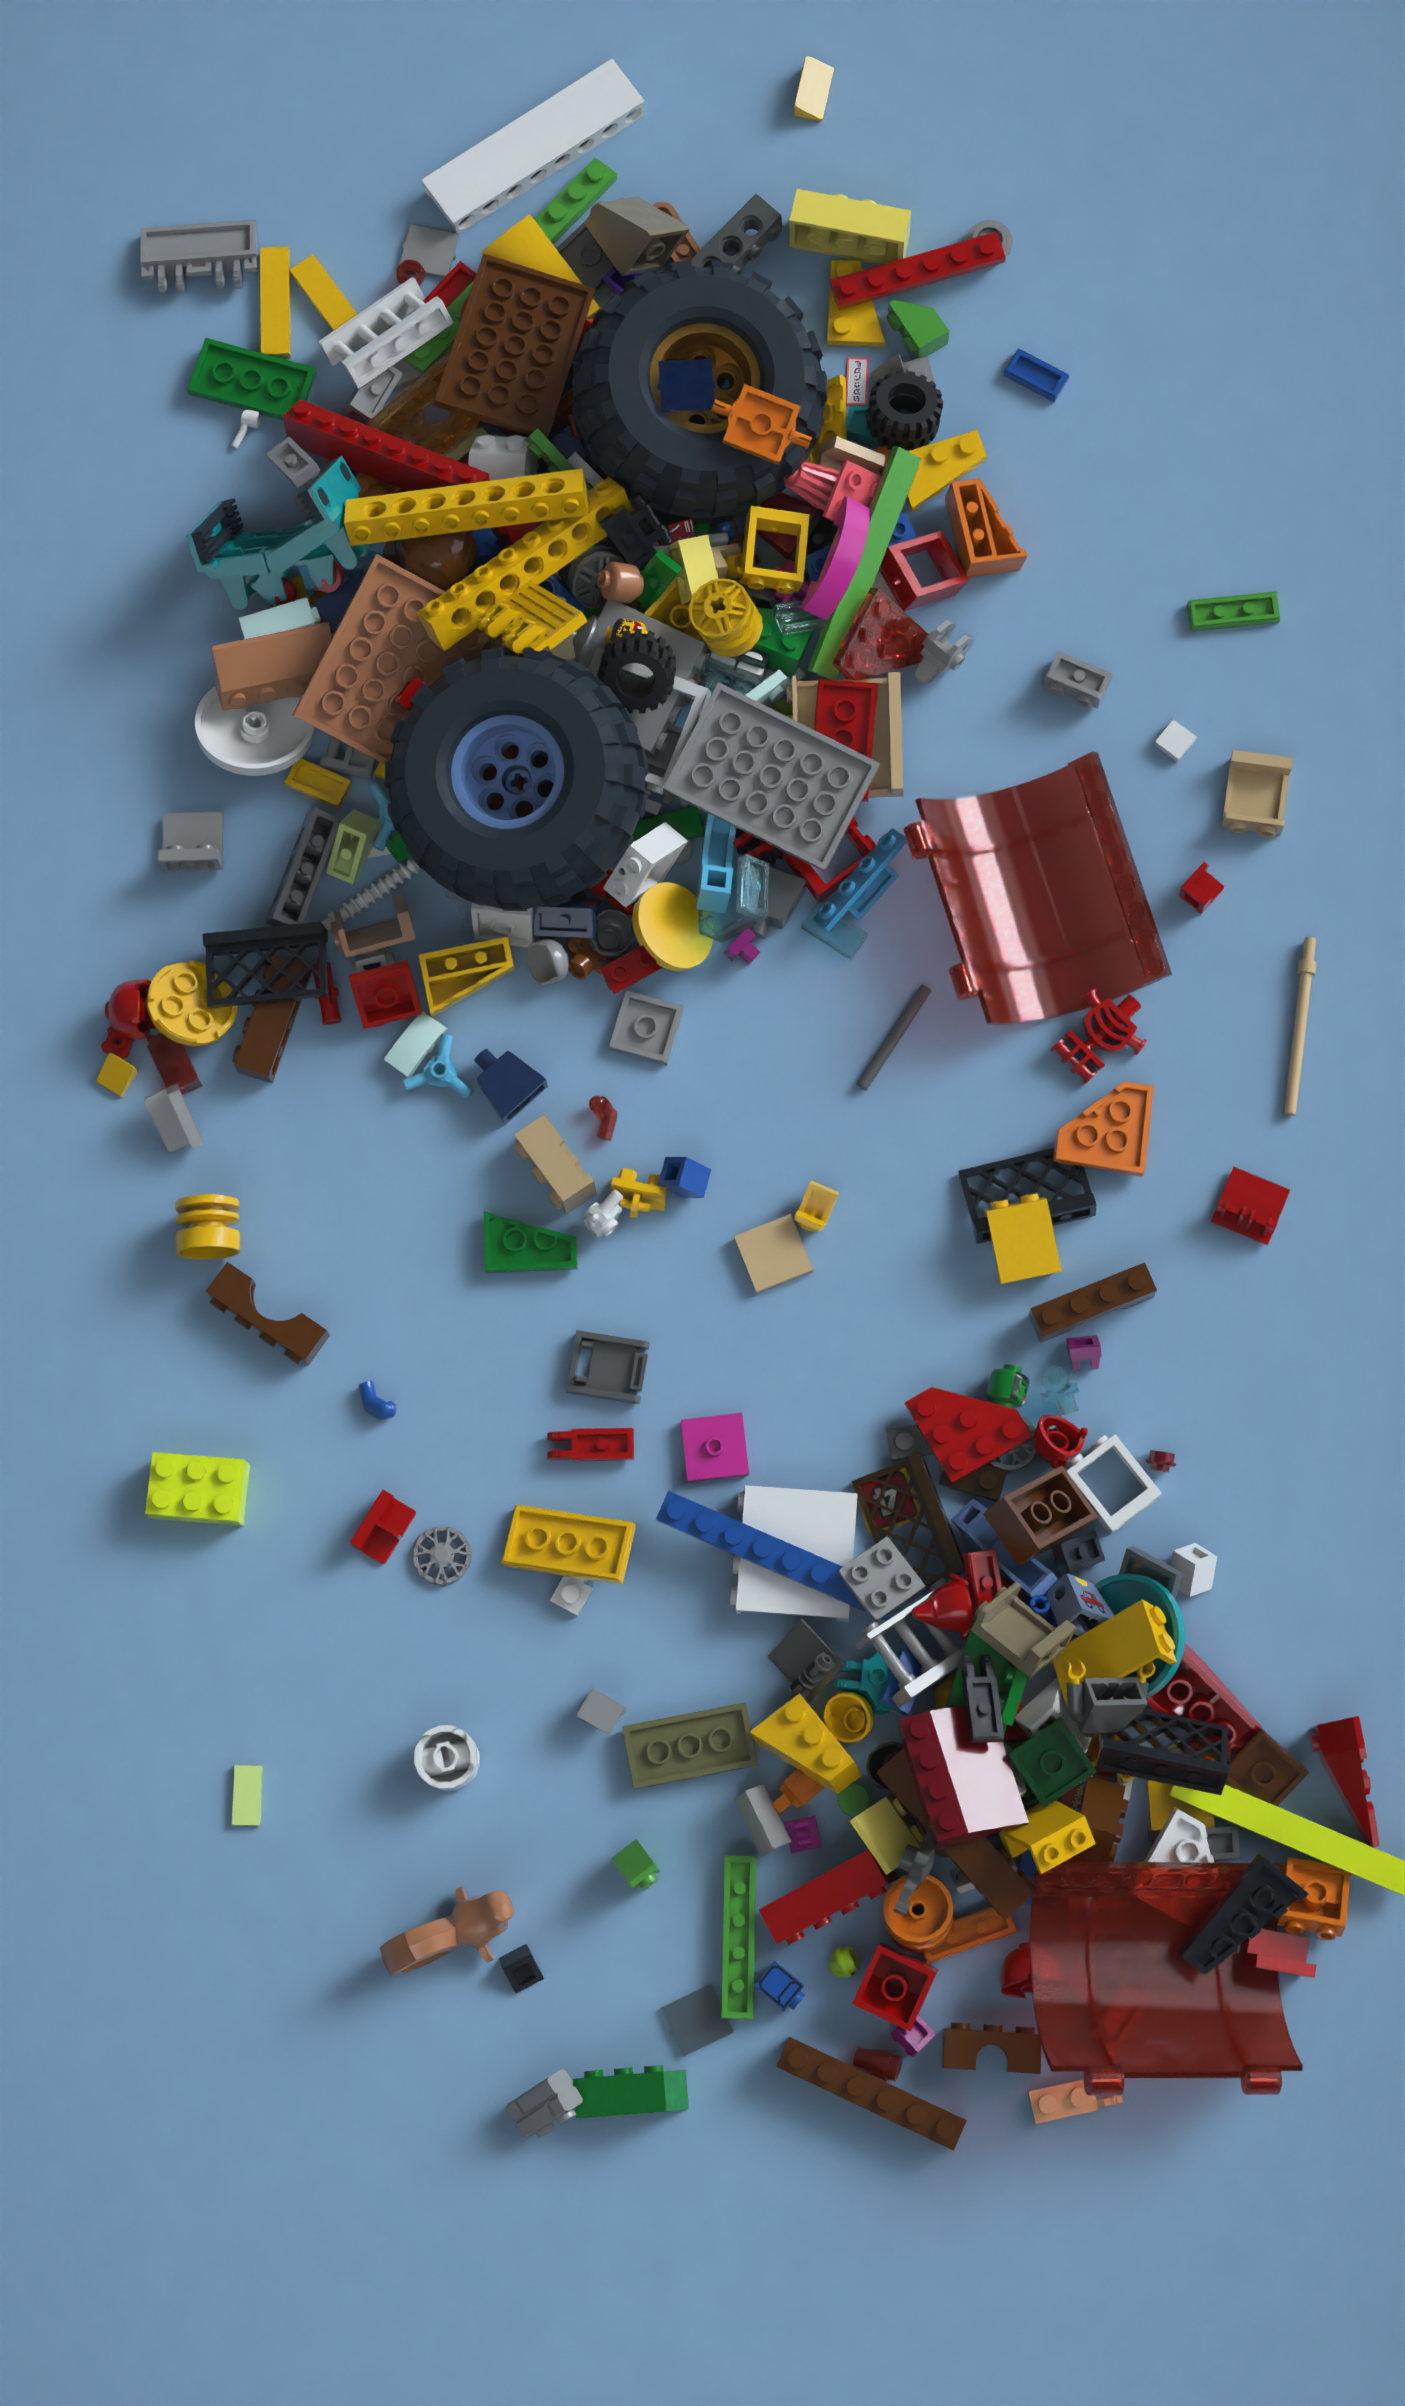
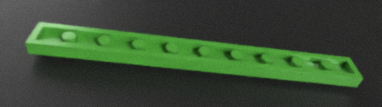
(554, 222)

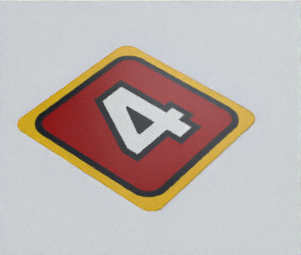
(891, 1500)

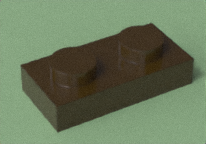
(984, 1482)

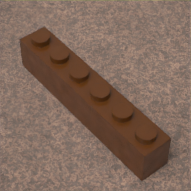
(977, 1859)
(871, 2093)

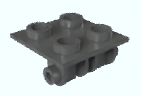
(806, 1661)

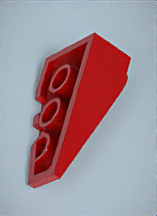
(1202, 1696)
(1341, 1753)

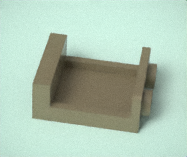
(1020, 1632)

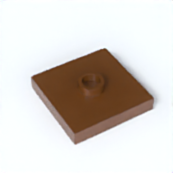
(1265, 1769)

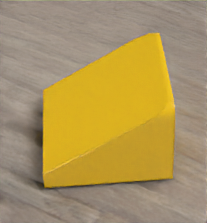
(116, 1074)

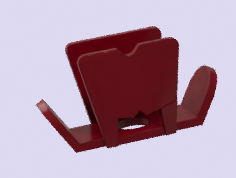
(784, 543)

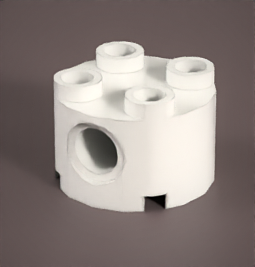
(446, 1758)

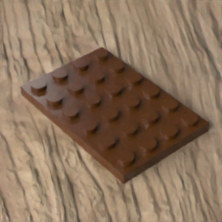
(514, 347)

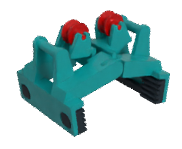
(241, 556)

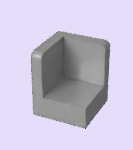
(600, 1711)

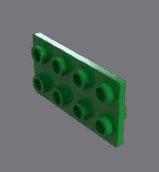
(1009, 1678)

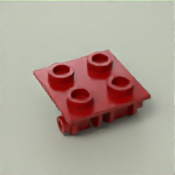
(1250, 1206)

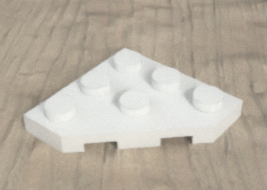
(1181, 1841)

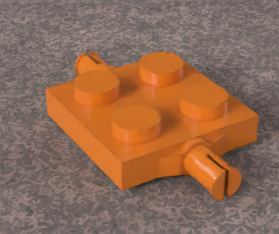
(761, 424)

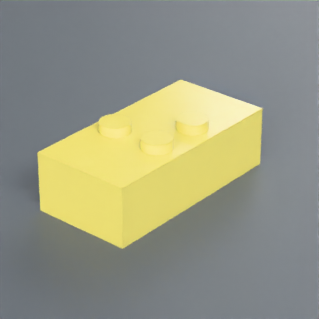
(848, 227)

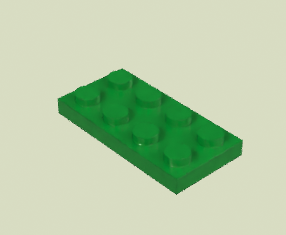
(249, 379)

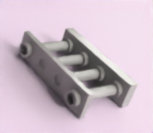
(931, 1669)

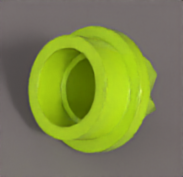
(843, 1962)

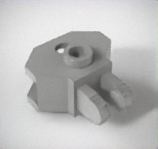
(940, 653)

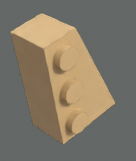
(554, 1165)

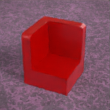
(1200, 889)

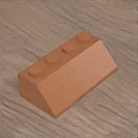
(268, 665)

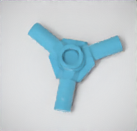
(385, 819)
(440, 1072)

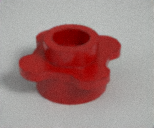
(121, 1050)

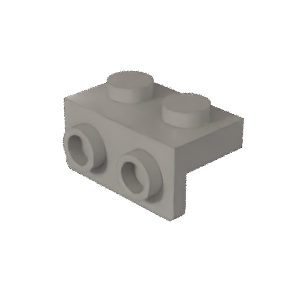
(1077, 680)

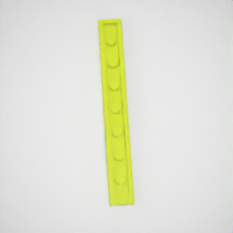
(1299, 1835)

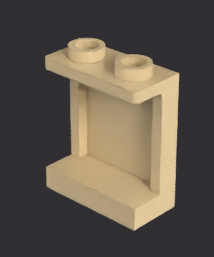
(1256, 793)

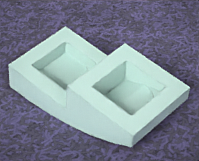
(415, 1043)

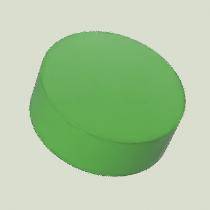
(853, 1799)

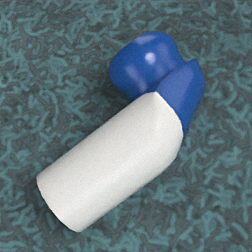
(724, 536)

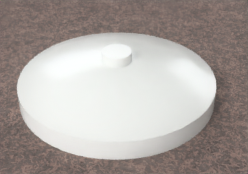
(252, 738)

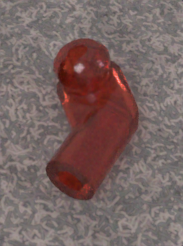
(606, 1114)

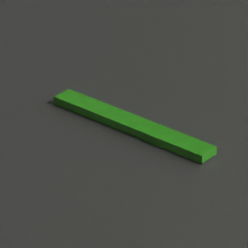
(883, 518)

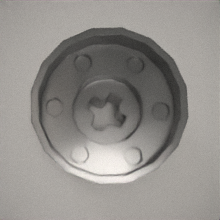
(583, 571)

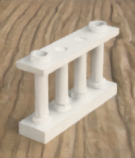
(394, 343)

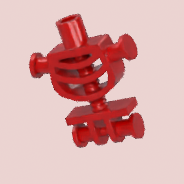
(1116, 1019)

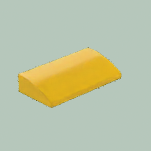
(531, 248)

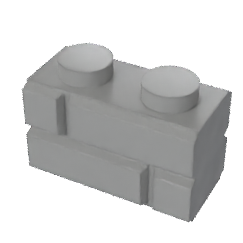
(545, 2103)

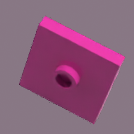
(714, 1447)

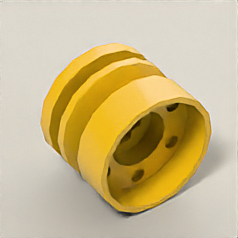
(725, 617)
(208, 1227)

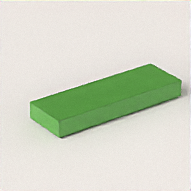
(1233, 611)

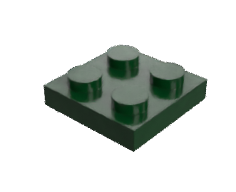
(1052, 1762)

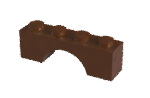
(1093, 1300)
(297, 1335)

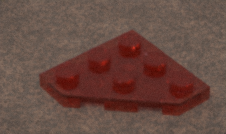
(879, 639)

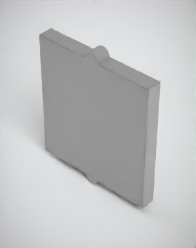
(431, 248)

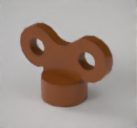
(584, 959)

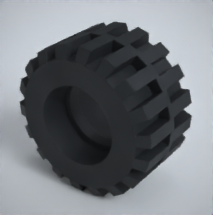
(907, 393)
(640, 649)

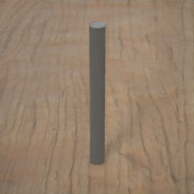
(894, 1037)

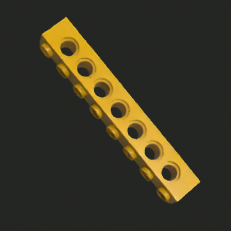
(466, 507)
(529, 559)

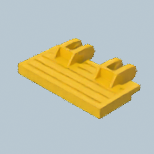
(531, 619)

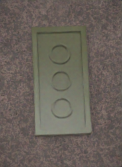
(690, 1745)

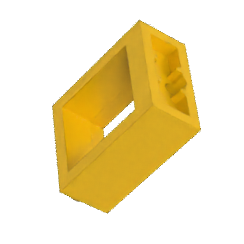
(780, 522)

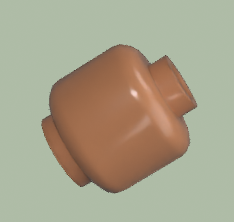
(620, 582)

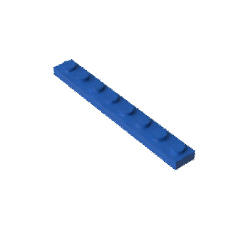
(756, 1547)

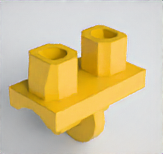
(639, 1195)

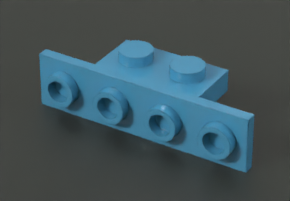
(865, 884)

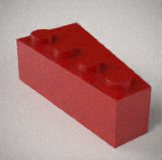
(825, 1896)

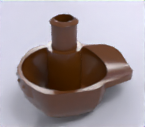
(435, 558)

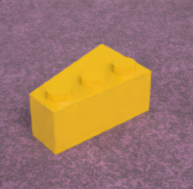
(806, 1743)

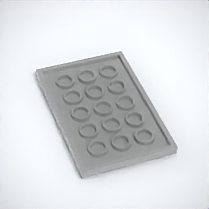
(771, 777)

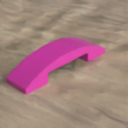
(841, 561)

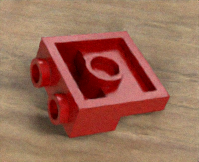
(385, 994)

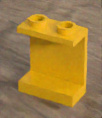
(1022, 1238)
(1051, 1835)

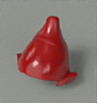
(948, 1607)

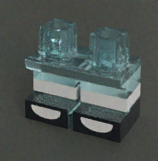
(737, 672)

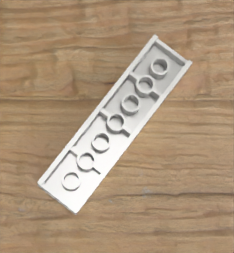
(534, 145)

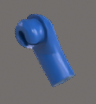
(373, 1405)

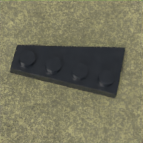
(1247, 1906)

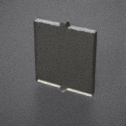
(696, 2020)

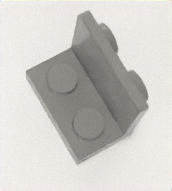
(192, 842)
(881, 1579)

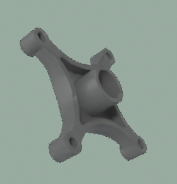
(919, 1865)

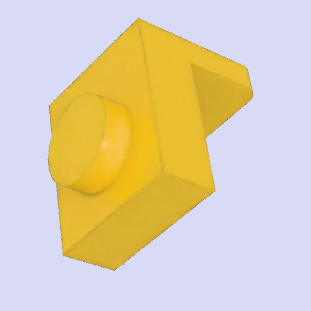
(816, 1207)

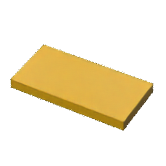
(568, 1544)

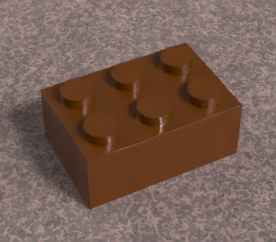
(1040, 1515)

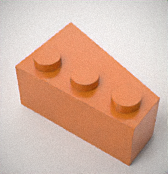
(979, 531)

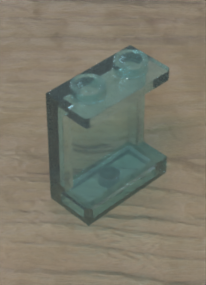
(746, 903)

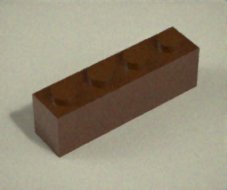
(269, 1026)

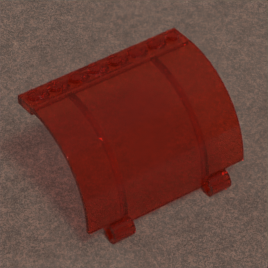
(1040, 895)
(1122, 1998)

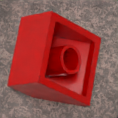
(895, 1986)

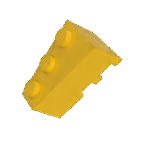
(463, 970)

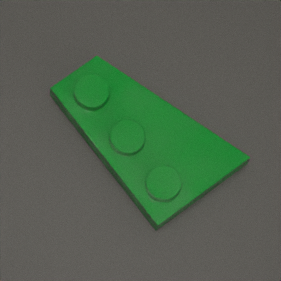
(525, 1248)

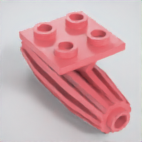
(827, 487)

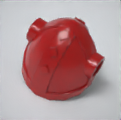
(1059, 1443)

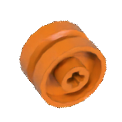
(922, 1931)

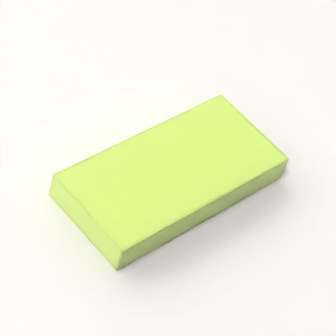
(247, 1795)

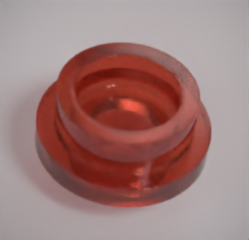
(410, 267)

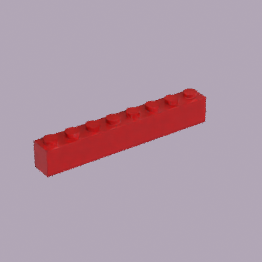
(374, 450)

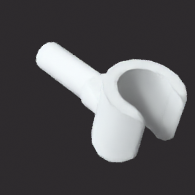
(248, 419)

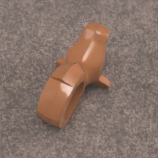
(471, 1924)

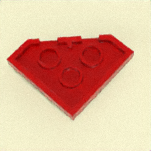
(965, 1430)

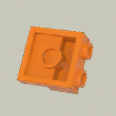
(1327, 1902)

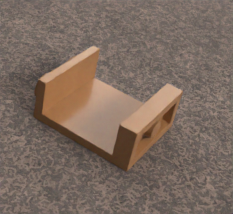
(376, 935)

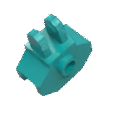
(871, 1680)

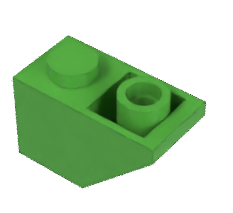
(919, 326)
(636, 1866)

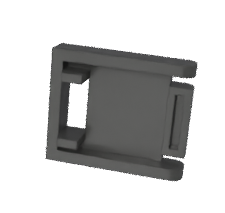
(613, 1367)

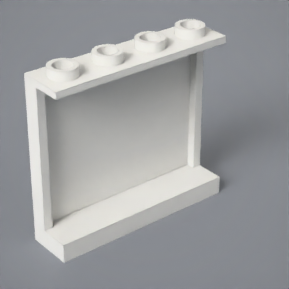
(807, 1519)

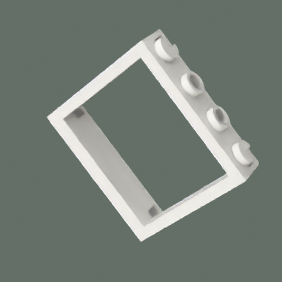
(694, 691)

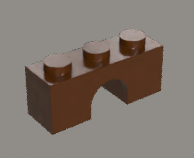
(1020, 2048)

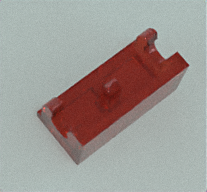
(173, 1063)

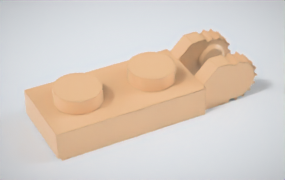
(1066, 2101)

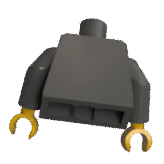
(1105, 1703)

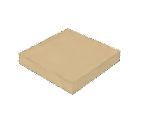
(773, 1253)

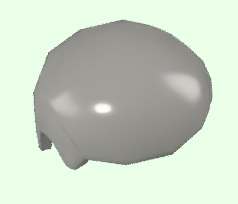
(547, 961)

